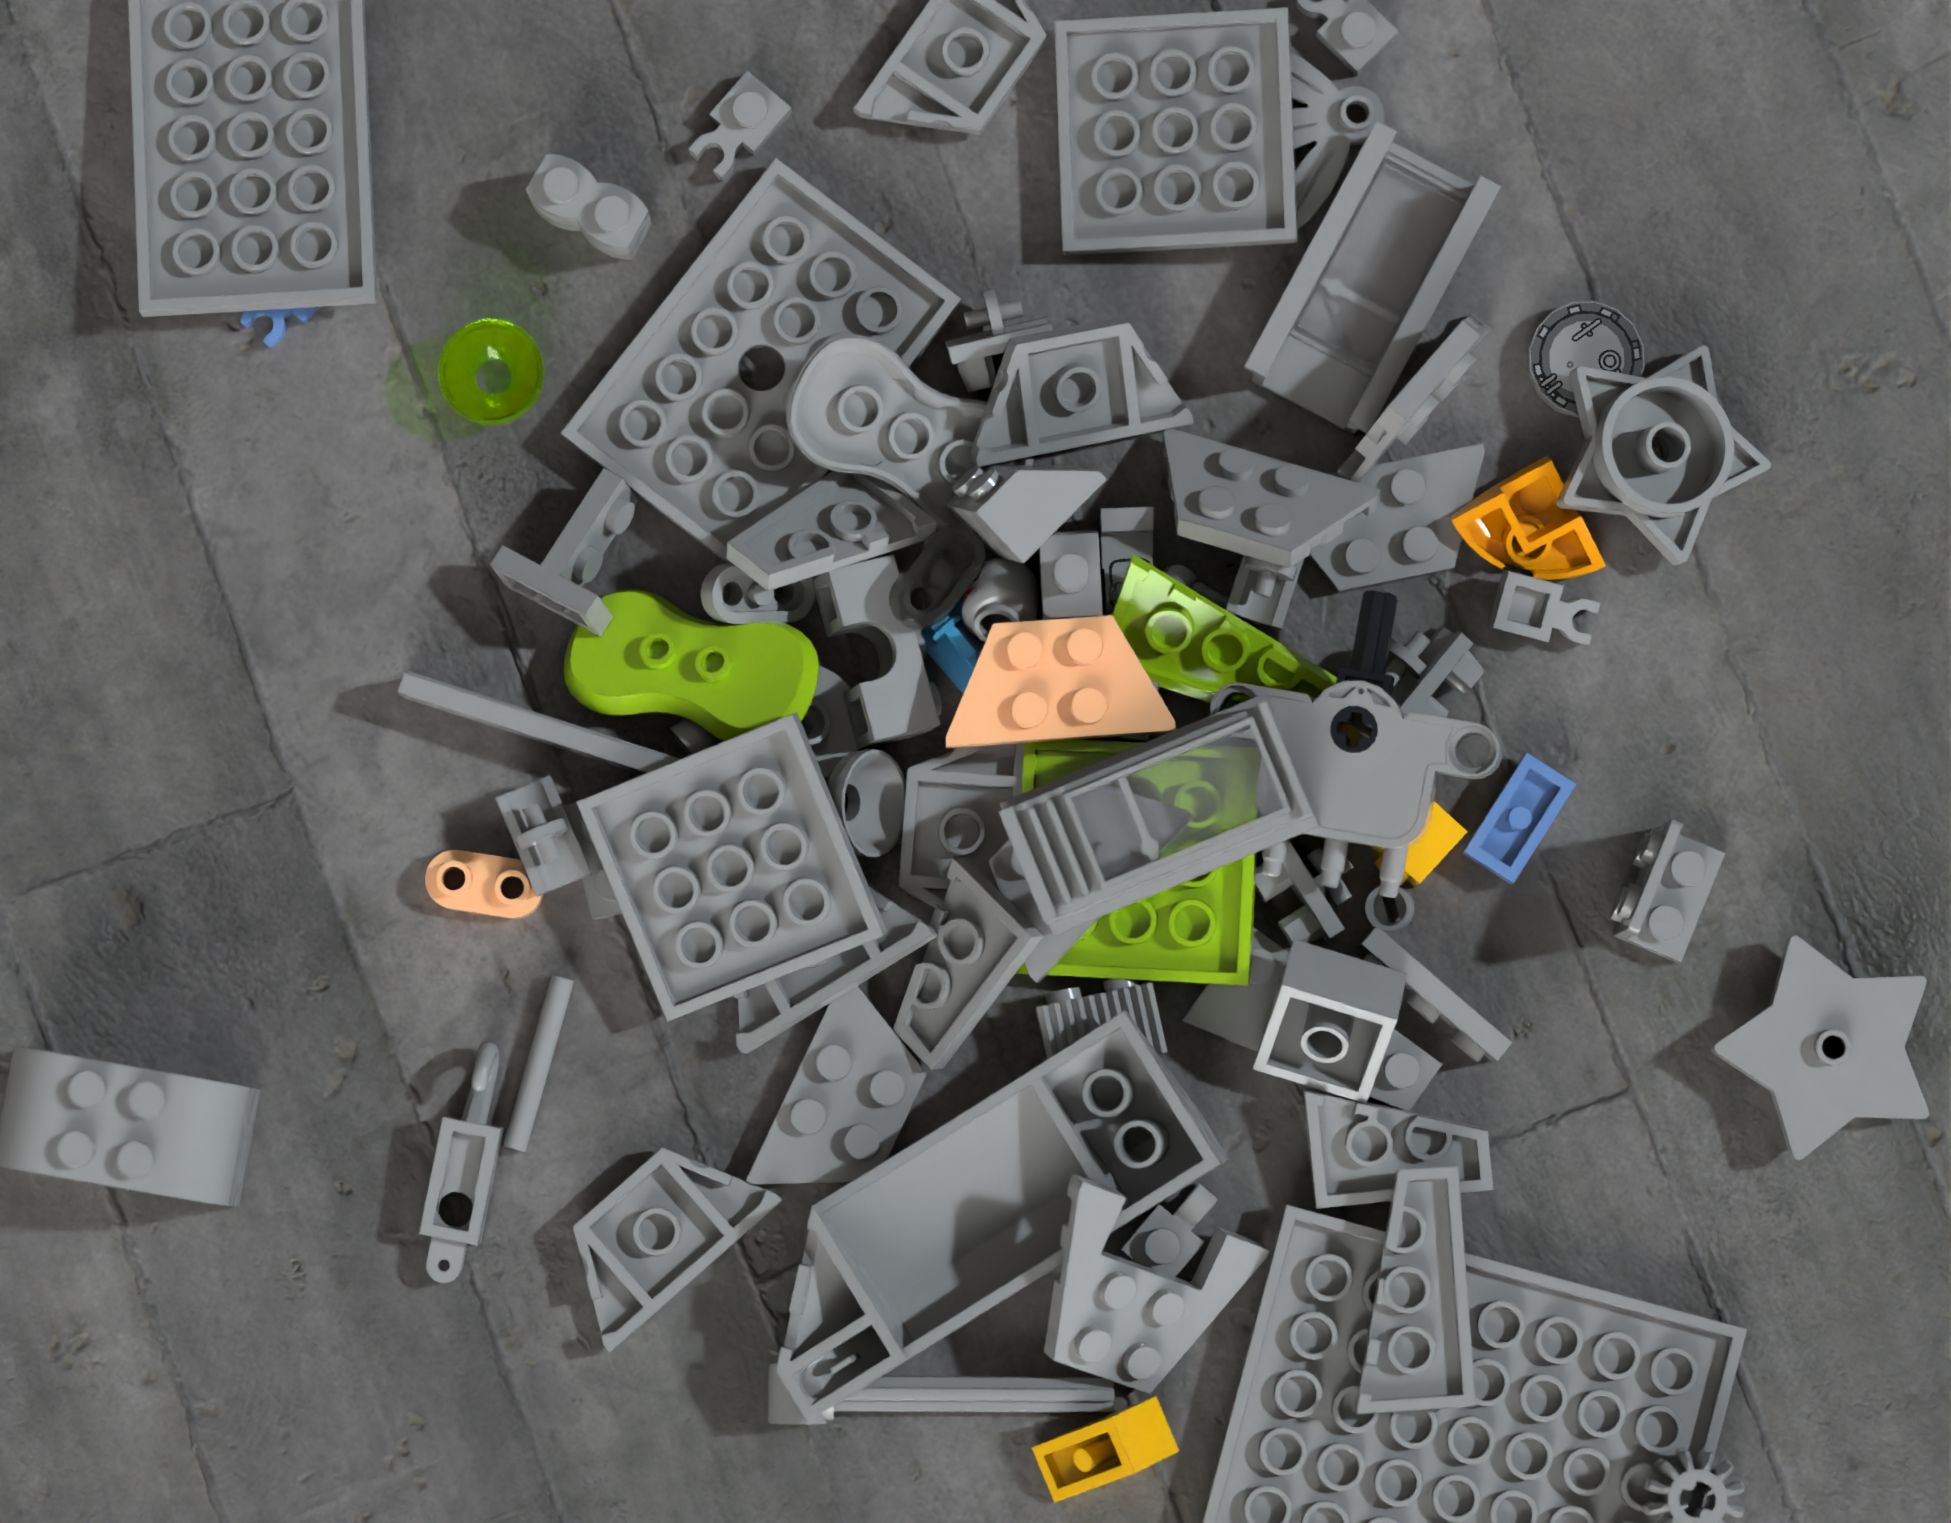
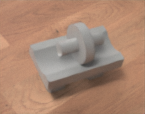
(974, 351)
(1263, 591)
(1425, 664)
(543, 836)
(1316, 916)

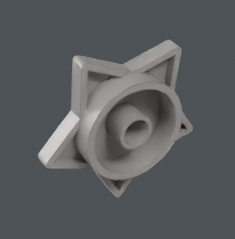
(1696, 443)
(1786, 1055)

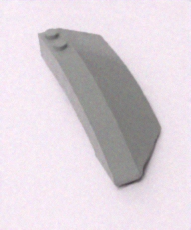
(983, 1209)

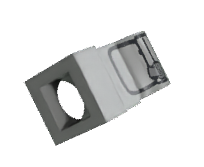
(1120, 535)

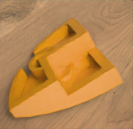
(1526, 528)

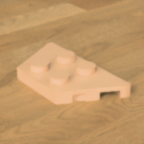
(1057, 685)

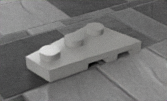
(965, 967)

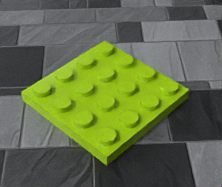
(1179, 935)

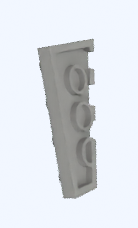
(1242, 1012)
(1420, 1312)

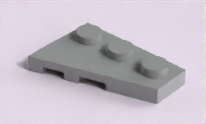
(827, 528)
(1363, 1145)

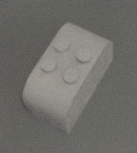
(127, 1126)

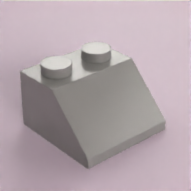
(1020, 504)
(1330, 1021)

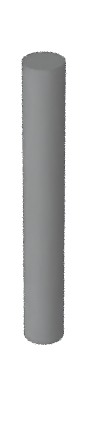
(538, 1063)

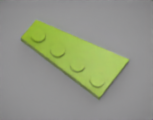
(1201, 646)

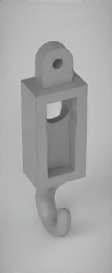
(463, 1164)

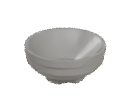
(874, 800)

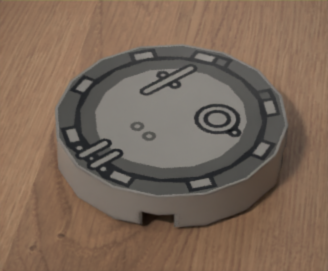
(1576, 337)

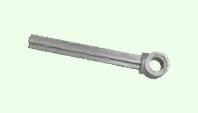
(954, 1395)

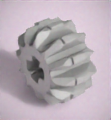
(1686, 1478)

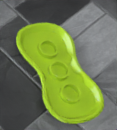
(689, 667)

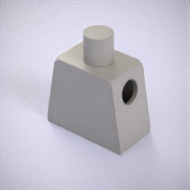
(1070, 575)

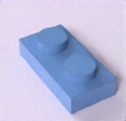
(1519, 818)

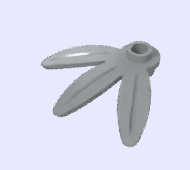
(1327, 126)

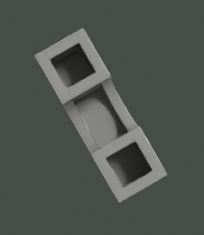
(900, 698)

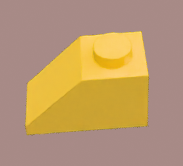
(1105, 1449)

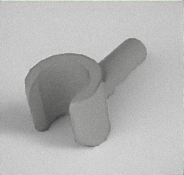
(1190, 580)

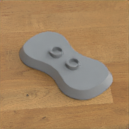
(873, 417)

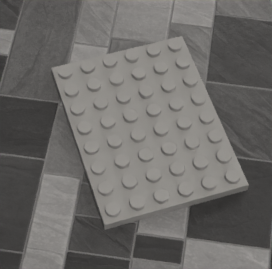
(1566, 1419)

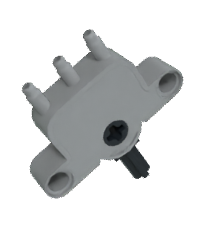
(1387, 783)

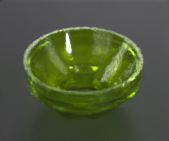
(488, 342)

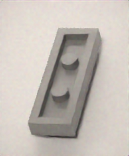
(1434, 999)

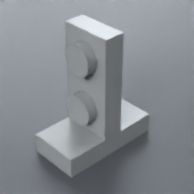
(574, 556)

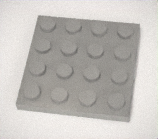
(1176, 131)
(732, 867)

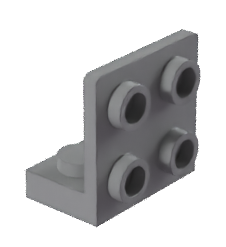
(1668, 892)

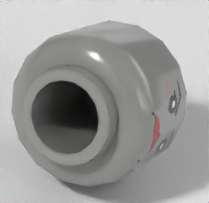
(1000, 594)

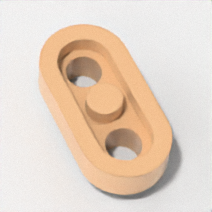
(482, 884)

